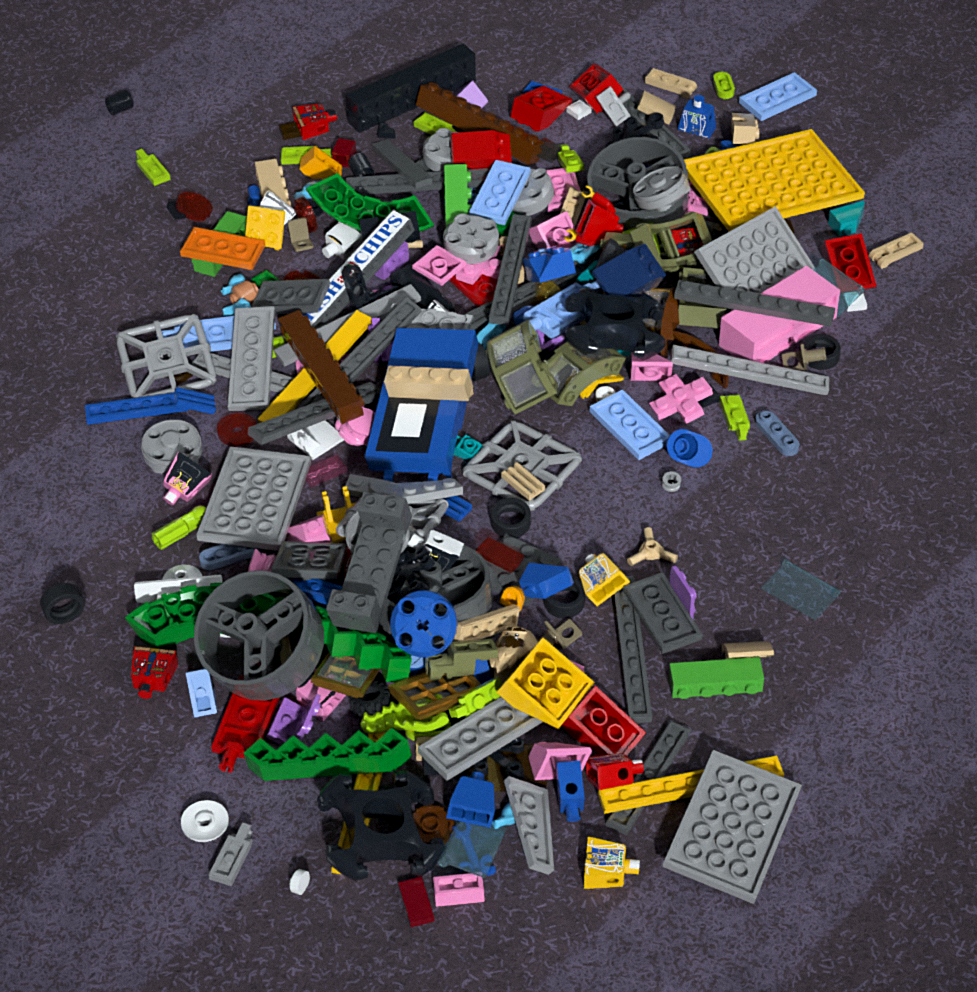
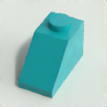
(846, 219)

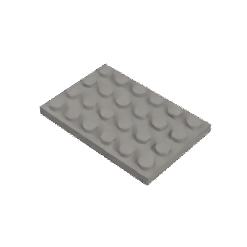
(754, 255)
(254, 498)
(732, 826)

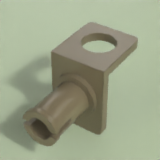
(299, 234)
(804, 356)
(555, 636)

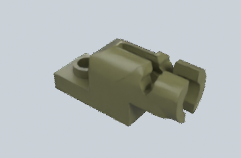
(460, 659)

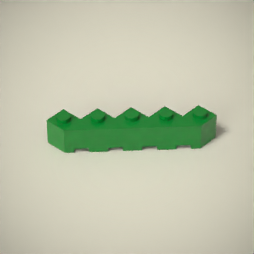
(367, 648)
(328, 757)

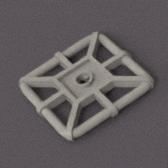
(173, 348)
(520, 452)
(434, 508)

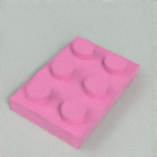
(561, 183)

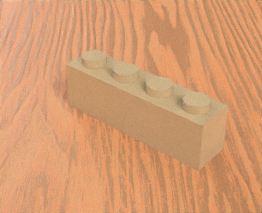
(270, 178)
(428, 383)

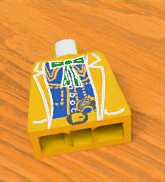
(601, 578)
(607, 864)

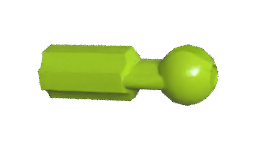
(178, 528)

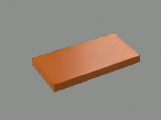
(223, 248)

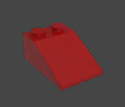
(592, 83)
(539, 107)
(480, 148)
(851, 258)
(602, 725)

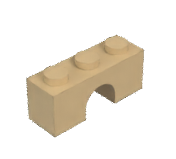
(744, 128)

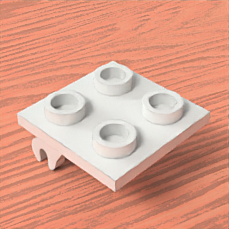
(316, 439)

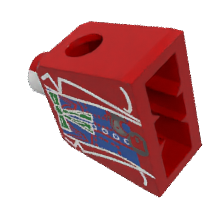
(612, 770)

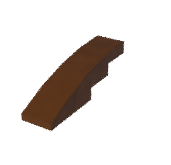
(668, 322)

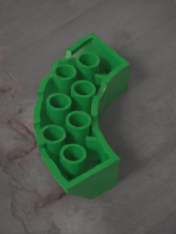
(349, 207)
(175, 615)

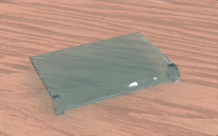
(848, 288)
(801, 590)
(472, 847)

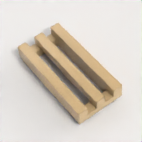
(525, 478)

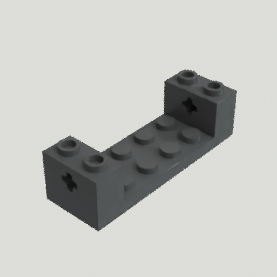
(372, 563)

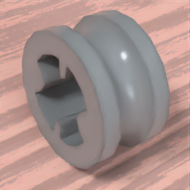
(671, 476)

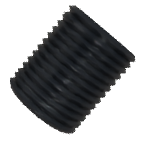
(119, 102)
(359, 164)

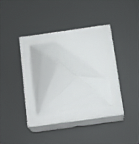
(579, 109)
(858, 304)

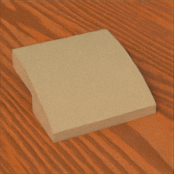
(652, 104)
(747, 649)

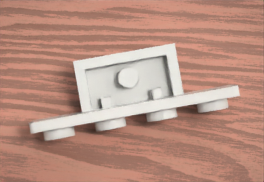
(151, 590)

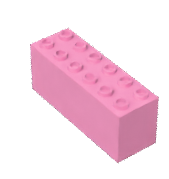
(763, 336)

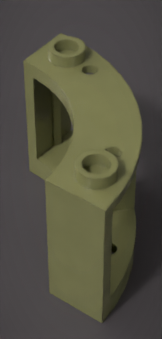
(674, 263)

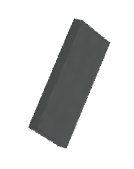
(292, 295)
(662, 613)

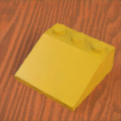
(546, 685)

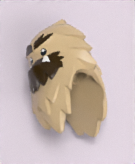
(512, 649)

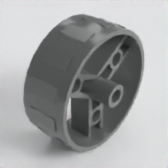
(634, 154)
(465, 577)
(219, 617)

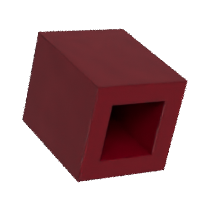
(343, 151)

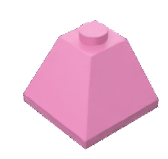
(552, 232)
(439, 265)
(652, 369)
(310, 531)
(546, 755)

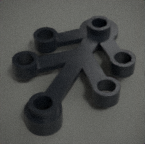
(656, 122)
(407, 571)
(512, 769)

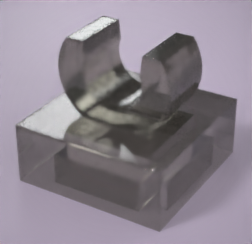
(549, 150)

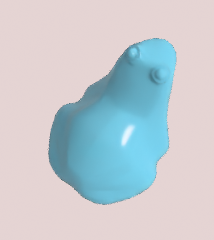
(304, 193)
(233, 281)
(230, 310)
(506, 817)

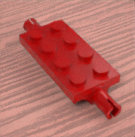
(241, 727)

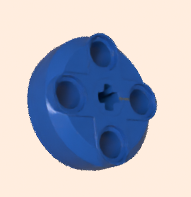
(423, 623)

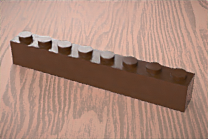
(472, 118)
(321, 367)

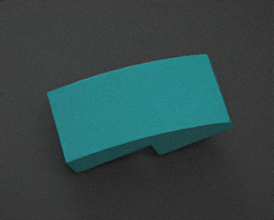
(587, 276)
(466, 447)

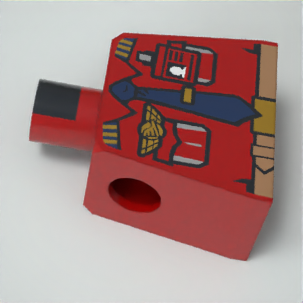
(313, 120)
(687, 241)
(152, 669)

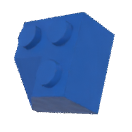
(549, 264)

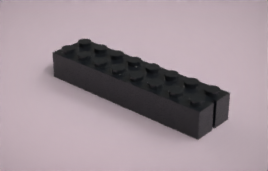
(400, 91)

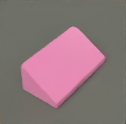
(458, 889)

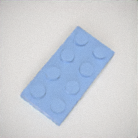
(777, 96)
(500, 191)
(630, 424)

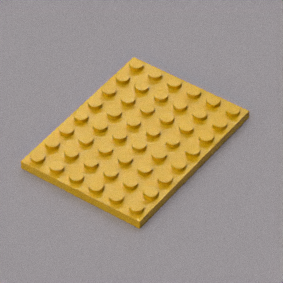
(783, 172)

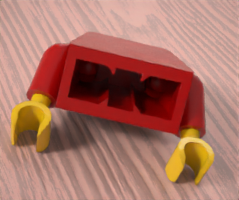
(595, 221)

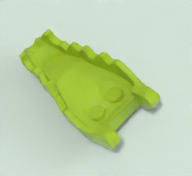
(401, 719)

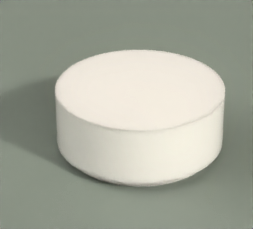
(604, 392)
(299, 881)

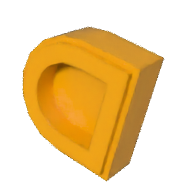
(511, 596)

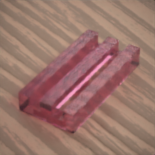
(323, 468)

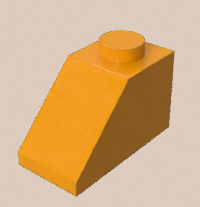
(319, 165)

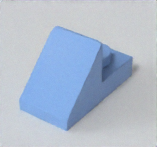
(201, 692)

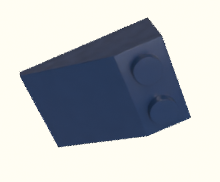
(630, 273)

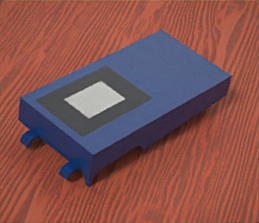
(421, 432)

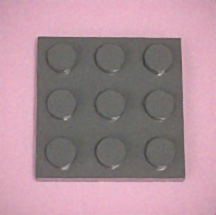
(310, 560)
(502, 579)

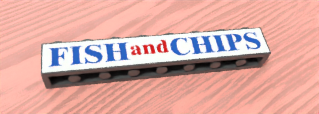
(370, 258)

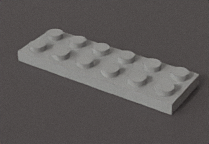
(251, 359)
(476, 737)

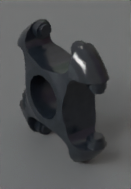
(614, 323)
(390, 805)

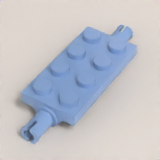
(551, 314)
(217, 332)

